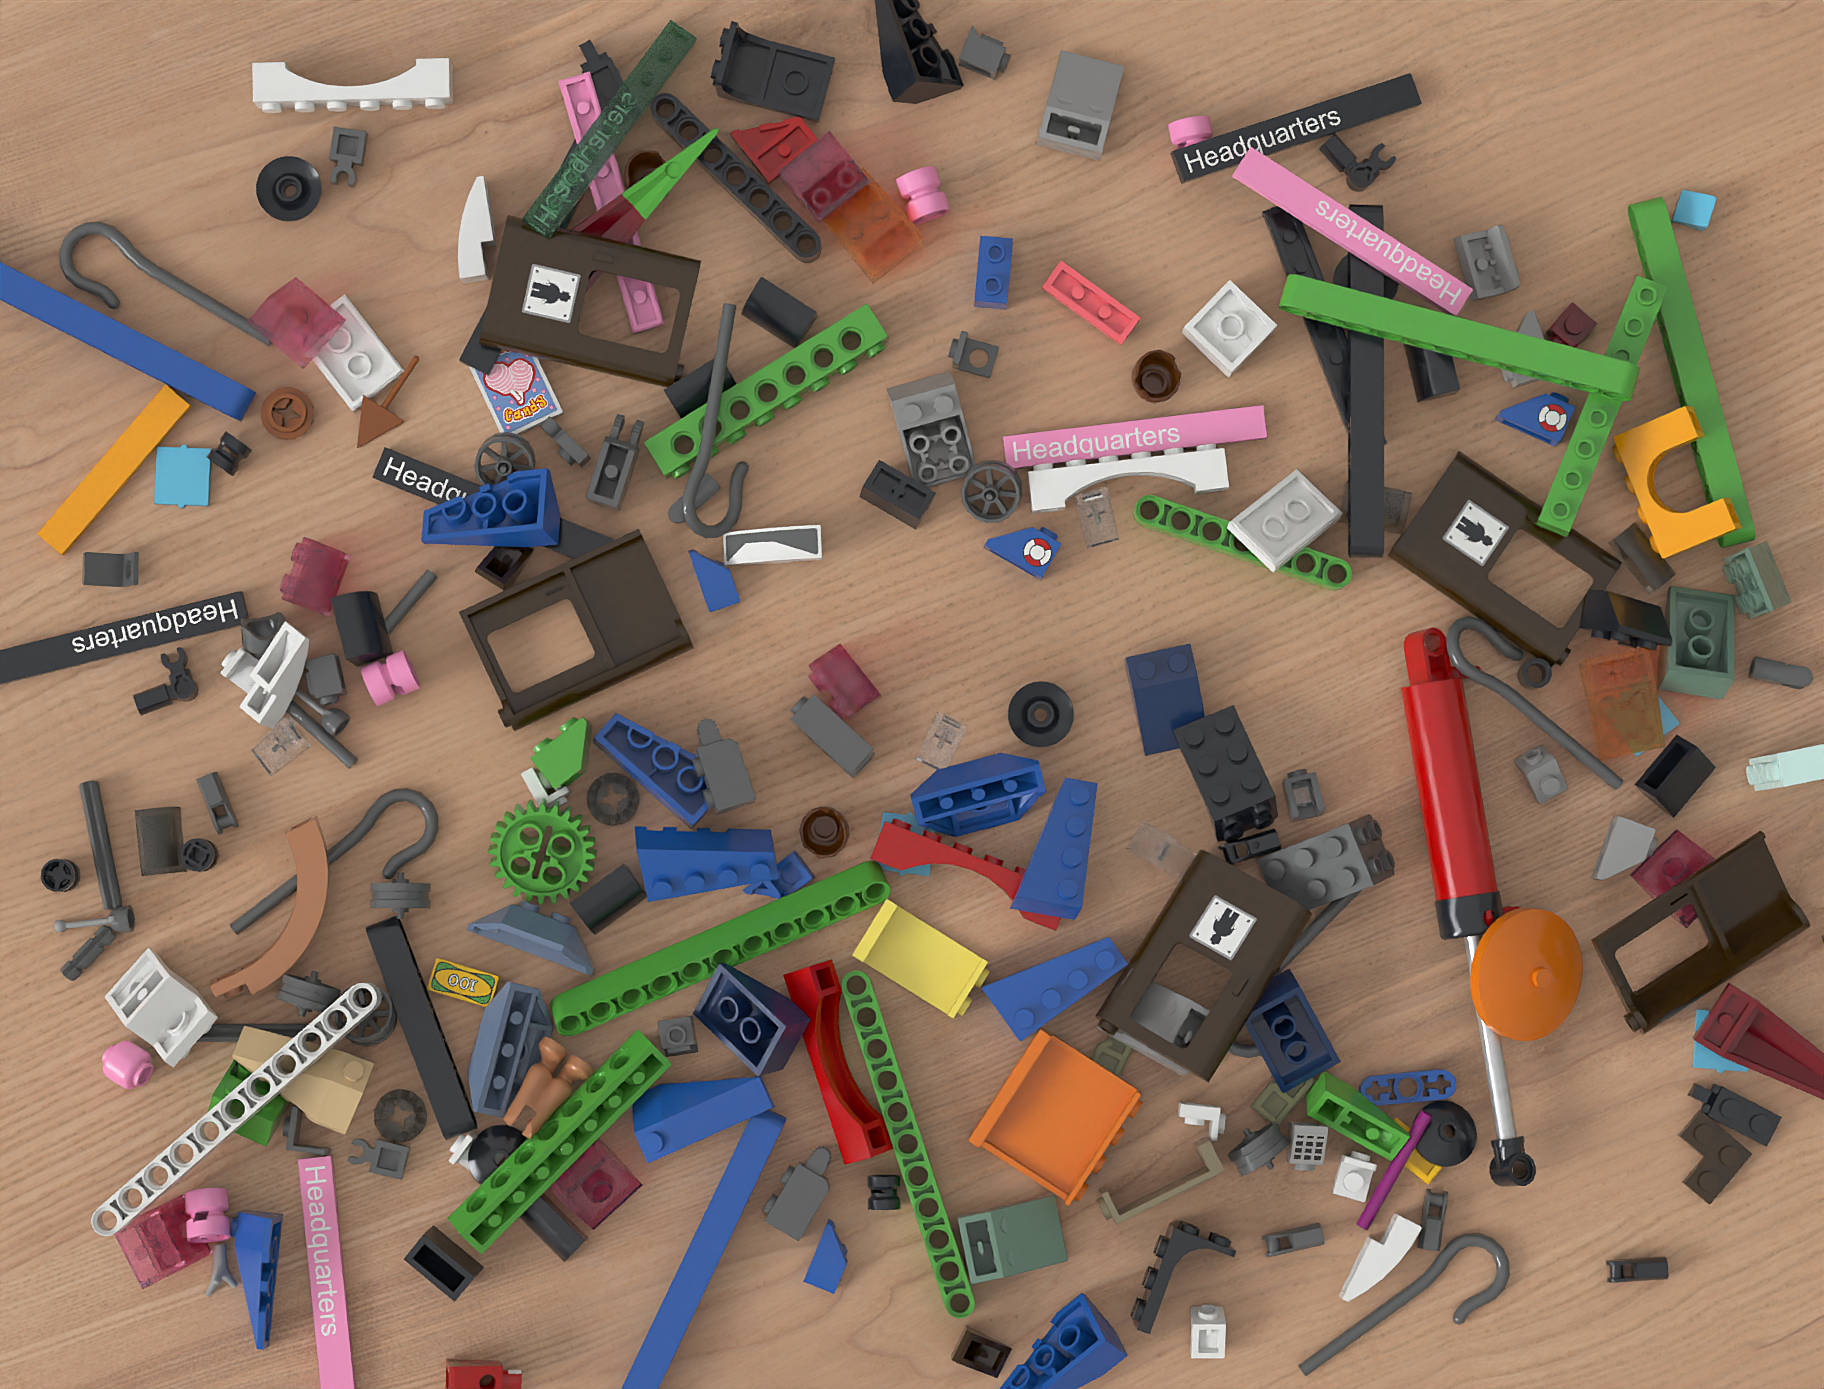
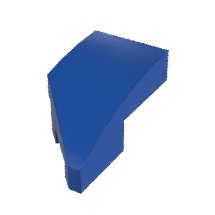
(714, 581)
(792, 876)
(827, 1261)

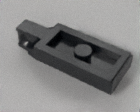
(603, 73)
(1737, 1112)

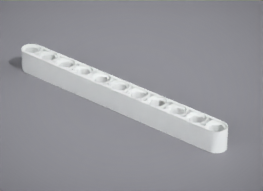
(221, 1114)

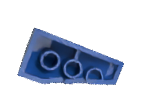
(507, 514)
(687, 1112)
(257, 1253)
(1072, 1352)

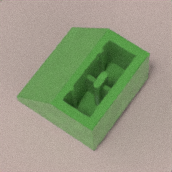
(565, 756)
(263, 1123)

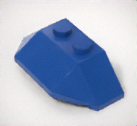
(978, 794)

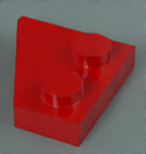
(774, 144)

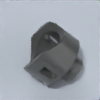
(260, 632)

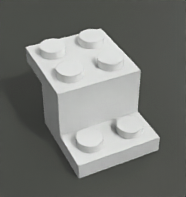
(161, 1007)

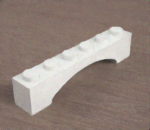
(425, 83)
(1202, 470)

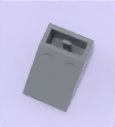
(1080, 105)
(932, 429)
(1168, 1016)

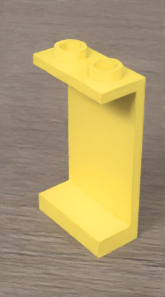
(921, 959)

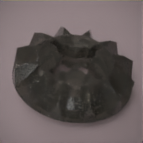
(626, 807)
(413, 1124)

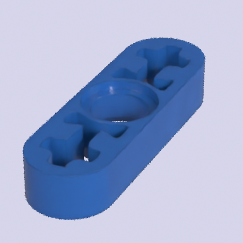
(1431, 1076)

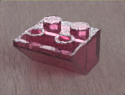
(823, 177)
(314, 576)
(844, 682)
(159, 1244)

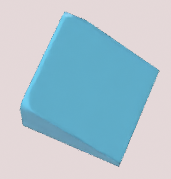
(1694, 209)

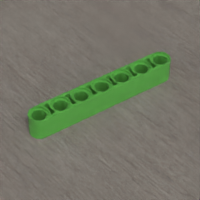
(1225, 542)

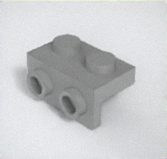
(1487, 263)

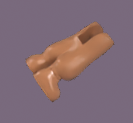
(542, 1090)

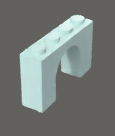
(1786, 768)

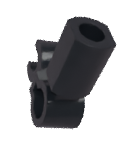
(1358, 175)
(181, 687)

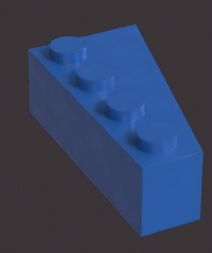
(657, 766)
(1060, 859)
(703, 860)
(1047, 989)

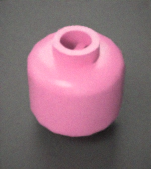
(127, 1065)

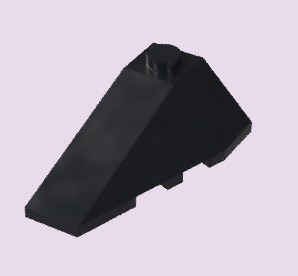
(911, 56)

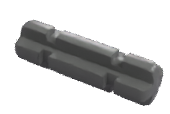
(88, 953)

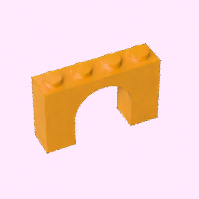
(1641, 452)

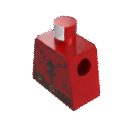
(467, 1375)

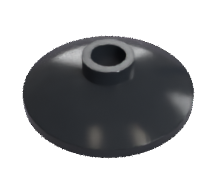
(281, 174)
(1046, 697)
(488, 1143)
(1437, 1147)

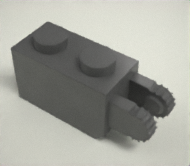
(615, 466)
(722, 769)
(801, 1195)

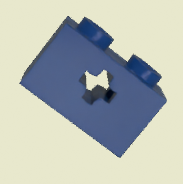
(993, 272)

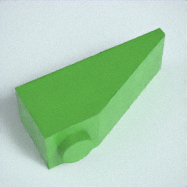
(1354, 1116)

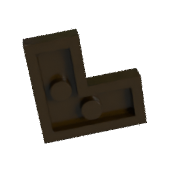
(1720, 1153)

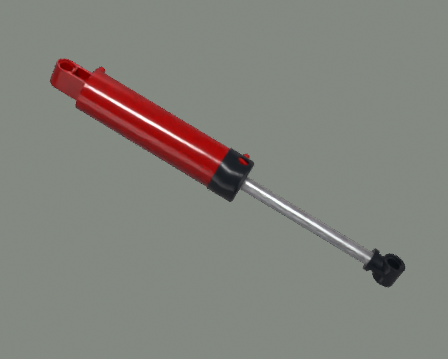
(1459, 850)

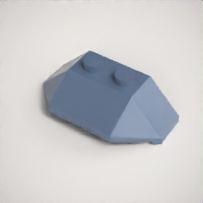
(537, 934)
(507, 1047)

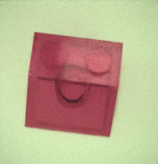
(297, 321)
(1669, 865)
(595, 1184)

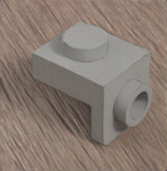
(1541, 773)

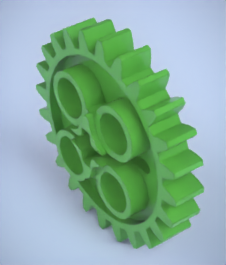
(514, 843)

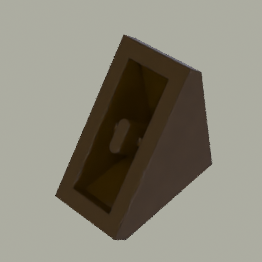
(504, 565)
(980, 1352)

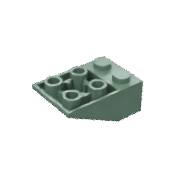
(1756, 580)
(1012, 1239)

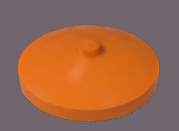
(1526, 974)

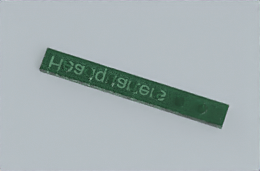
(609, 130)

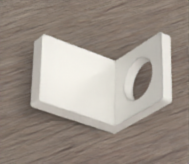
(461, 1150)

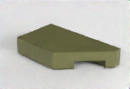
(1112, 1055)
(1276, 1105)

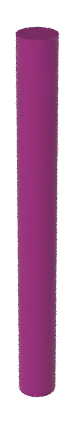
(1394, 1171)

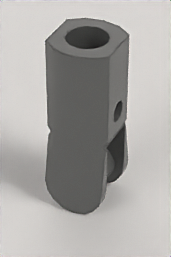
(706, 490)
(1780, 673)
(215, 797)
(1432, 1226)
(1299, 1239)

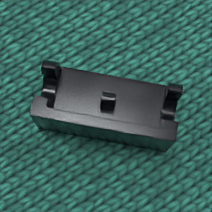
(897, 494)

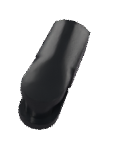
(1255, 846)
(1642, 1269)

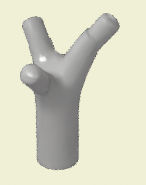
(220, 1269)

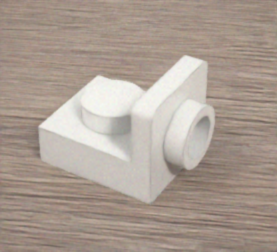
(239, 667)
(539, 788)
(1197, 1114)
(1354, 1176)
(1207, 1331)

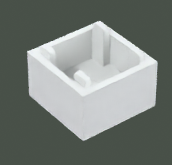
(1229, 328)

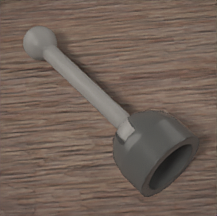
(332, 720)
(120, 920)

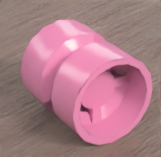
(1190, 131)
(922, 193)
(390, 678)
(207, 1215)

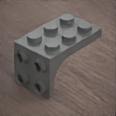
(1330, 864)

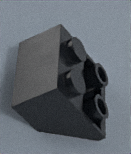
(1624, 620)

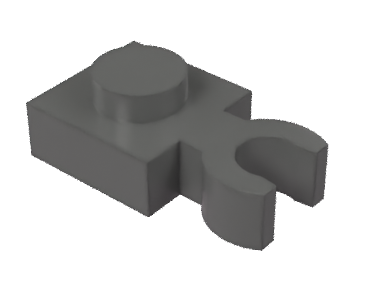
(348, 150)
(570, 450)
(386, 1158)

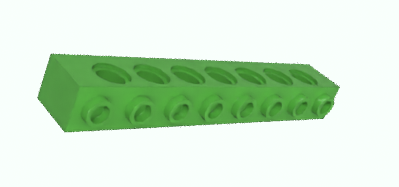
(859, 323)
(1600, 411)
(559, 1142)

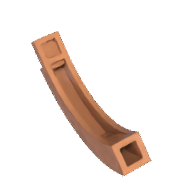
(312, 886)

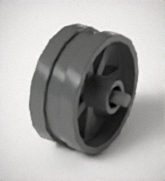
(506, 460)
(991, 491)
(400, 895)
(307, 993)
(382, 1034)
(1258, 1148)

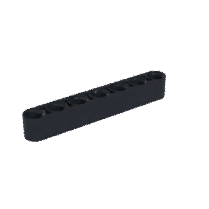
(745, 191)
(421, 1027)

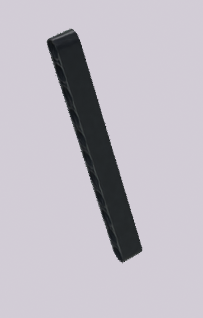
(1365, 413)

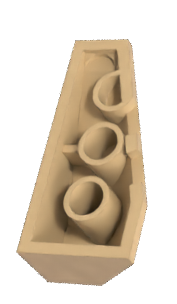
(325, 1091)

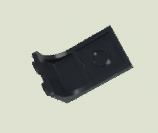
(771, 74)
(1227, 774)
(1169, 1250)

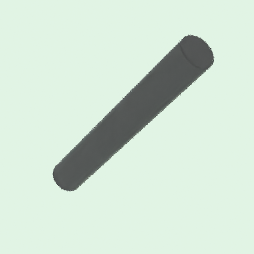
(409, 600)
(321, 735)

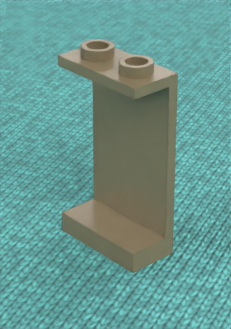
(1212, 1168)

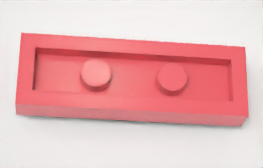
(1091, 303)

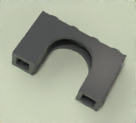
(831, 735)

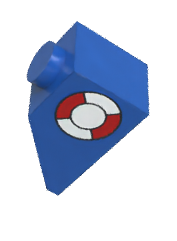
(1539, 417)
(1026, 549)

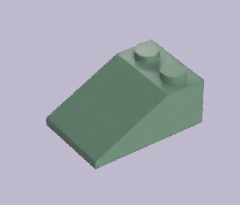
(1702, 643)

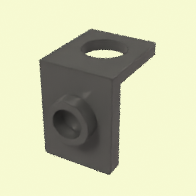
(961, 350)
(110, 569)
(291, 1130)

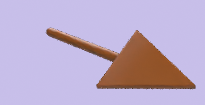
(376, 418)

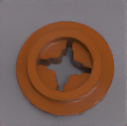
(280, 400)

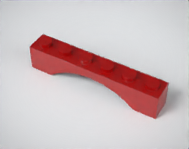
(906, 849)
(856, 1124)

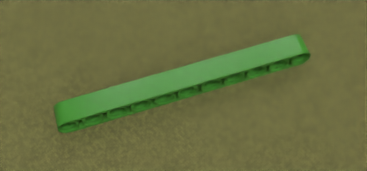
(1459, 337)
(1690, 362)
(727, 943)
(908, 1160)

